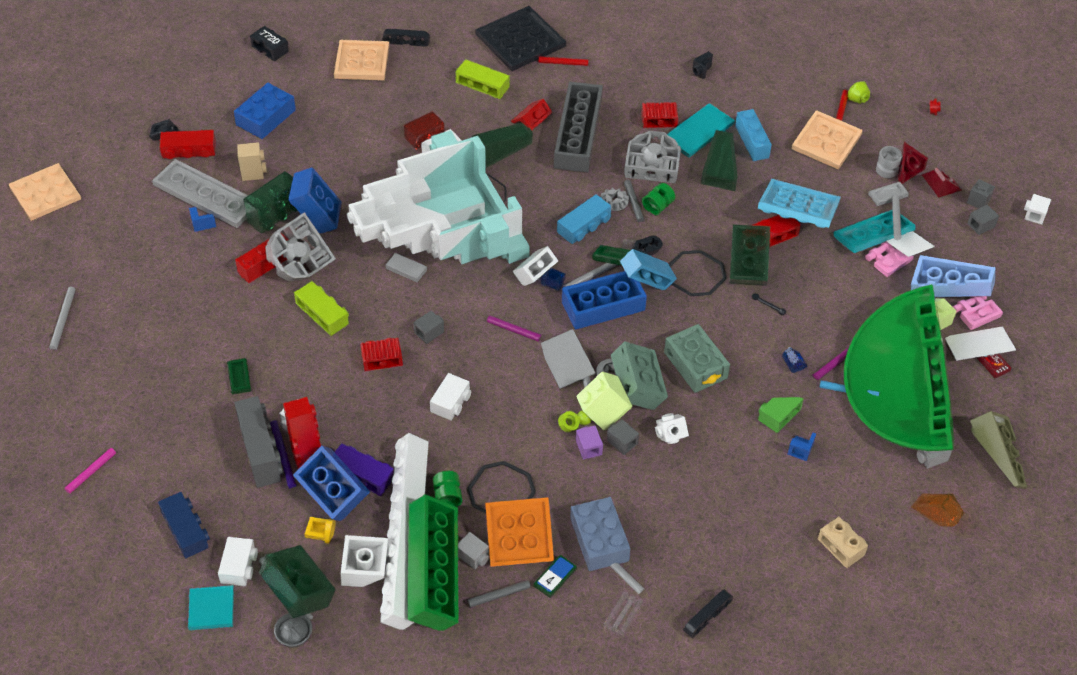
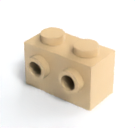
(250, 161)
(843, 542)

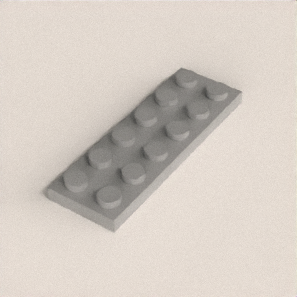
(202, 192)

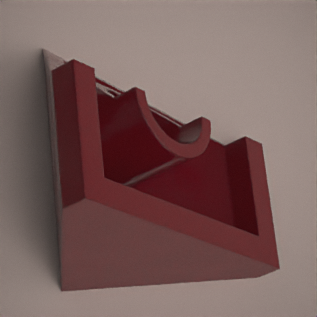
(911, 164)
(941, 183)

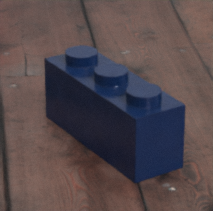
(184, 524)

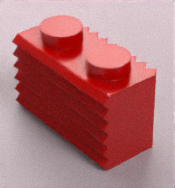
(659, 115)
(381, 354)

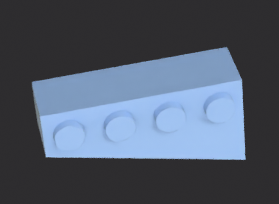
(953, 277)

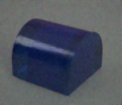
(553, 279)
(794, 360)

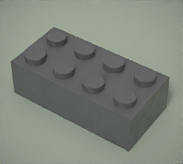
(259, 441)

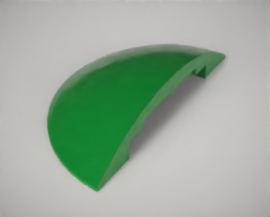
(905, 361)

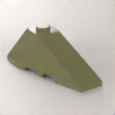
(996, 436)

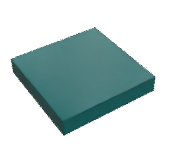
(211, 607)

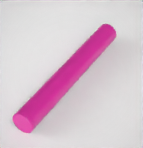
(90, 470)

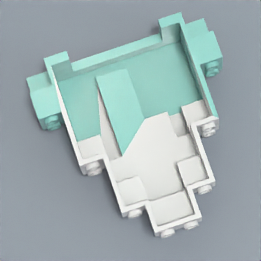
(442, 206)

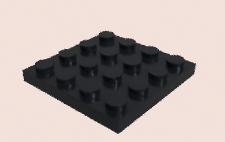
(520, 38)

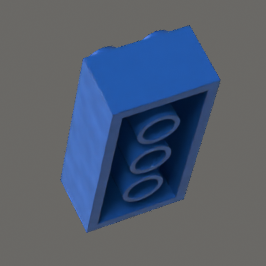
(603, 299)

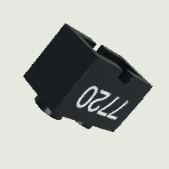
(270, 43)

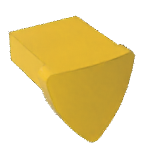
(320, 529)

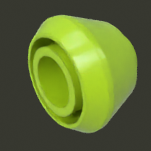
(859, 92)

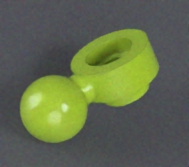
(573, 420)

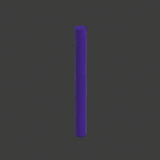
(283, 454)

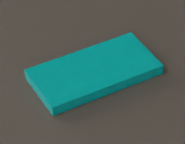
(700, 129)
(871, 231)

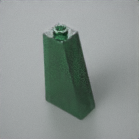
(504, 142)
(720, 164)

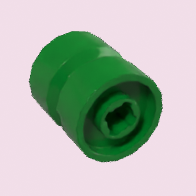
(658, 198)
(447, 487)

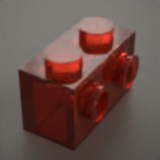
(422, 129)

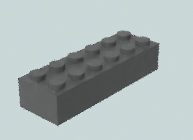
(578, 127)

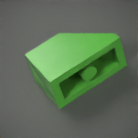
(779, 411)

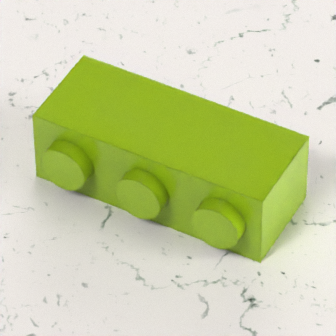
(482, 79)
(321, 308)

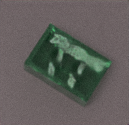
(269, 203)
(749, 255)
(297, 581)

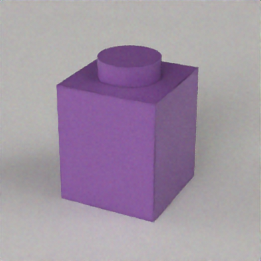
(589, 442)

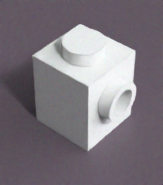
(1037, 208)

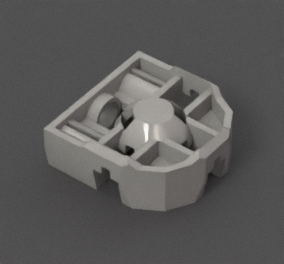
(643, 157)
(298, 248)

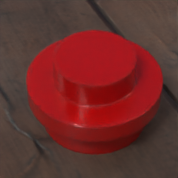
(935, 106)

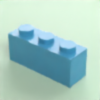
(753, 135)
(584, 219)
(648, 269)

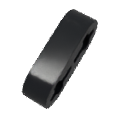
(656, 245)

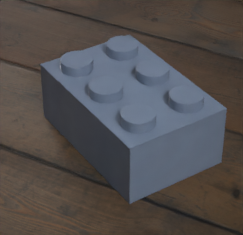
(600, 533)

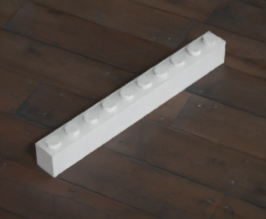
(407, 487)

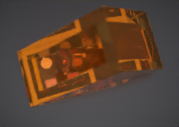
(939, 508)

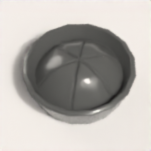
(293, 631)

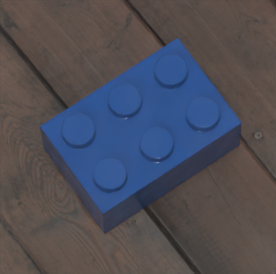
(264, 110)
(316, 199)
(331, 483)

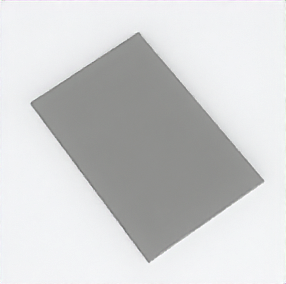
(566, 359)

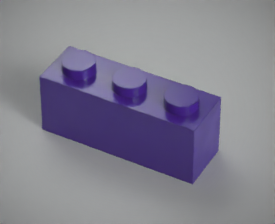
(372, 473)

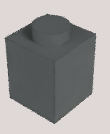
(980, 194)
(983, 219)
(429, 326)
(622, 436)

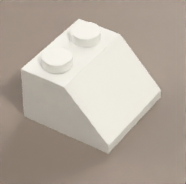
(363, 560)

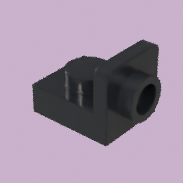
(702, 64)
(163, 126)

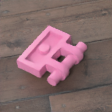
(889, 263)
(980, 314)

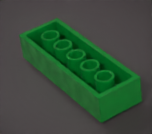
(433, 563)

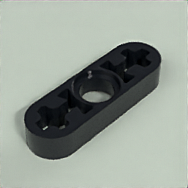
(394, 33)
(710, 610)

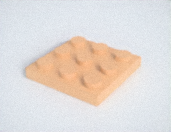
(361, 60)
(827, 139)
(44, 191)

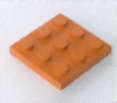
(519, 531)

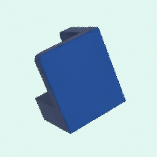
(201, 222)
(801, 447)

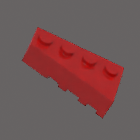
(302, 429)

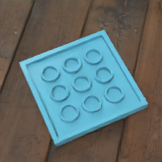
(799, 203)

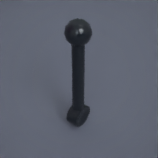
(782, 311)

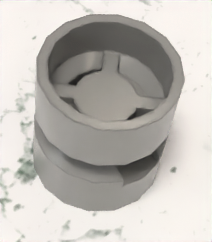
(889, 162)

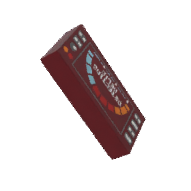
(995, 365)

